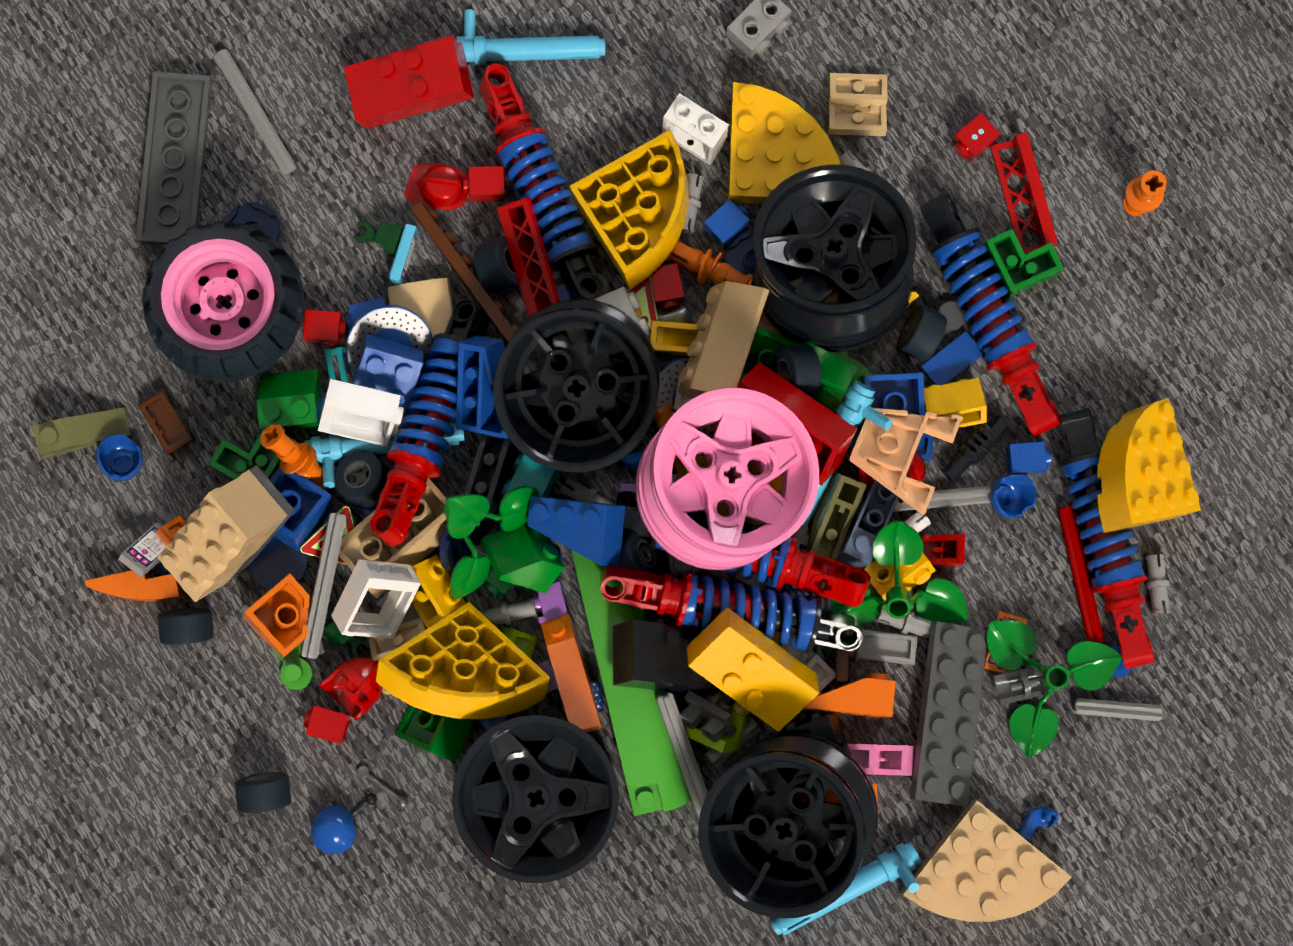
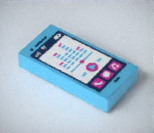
(403, 254)

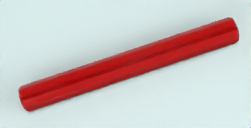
(1081, 575)

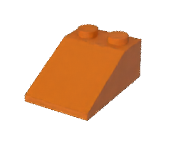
(865, 697)

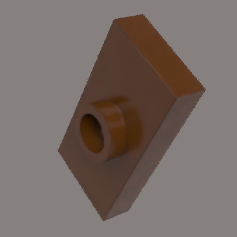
(165, 422)
(843, 661)

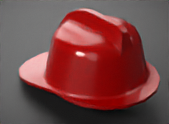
(436, 186)

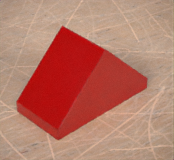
(945, 549)

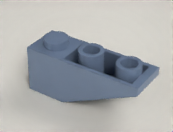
(868, 520)

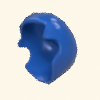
(110, 459)
(1012, 495)
(333, 830)

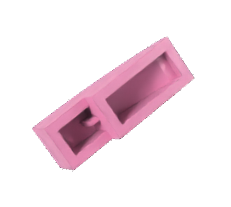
(884, 758)

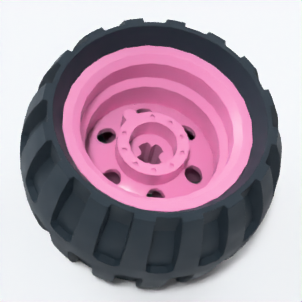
(212, 252)

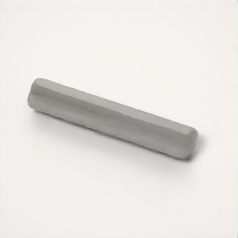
(1117, 709)

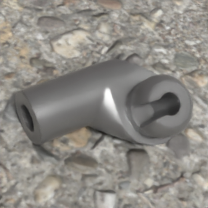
(678, 315)

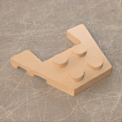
(889, 452)

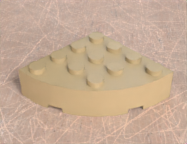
(984, 871)

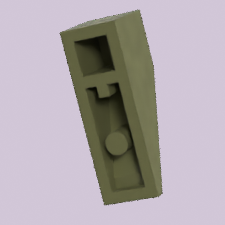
(79, 431)
(835, 515)

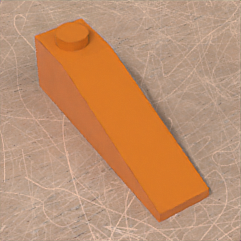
(571, 672)

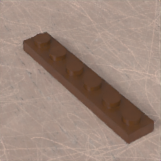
(461, 266)

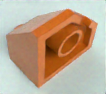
(281, 616)

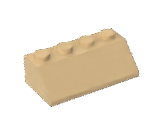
(722, 338)
(422, 537)

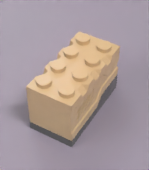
(225, 533)

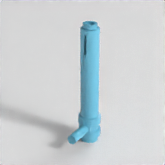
(484, 50)
(854, 411)
(336, 447)
(886, 868)

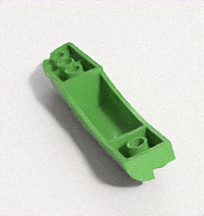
(639, 730)

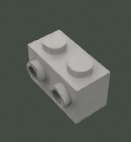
(758, 25)

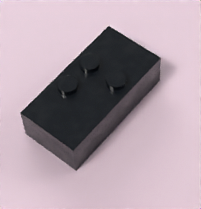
(656, 658)

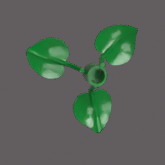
(464, 514)
(939, 602)
(1091, 668)

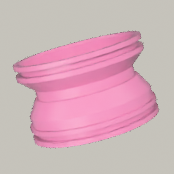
(727, 478)

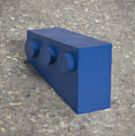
(475, 383)
(580, 525)

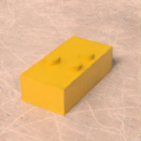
(752, 669)

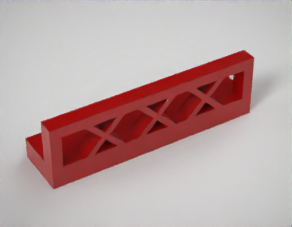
(1033, 188)
(524, 255)

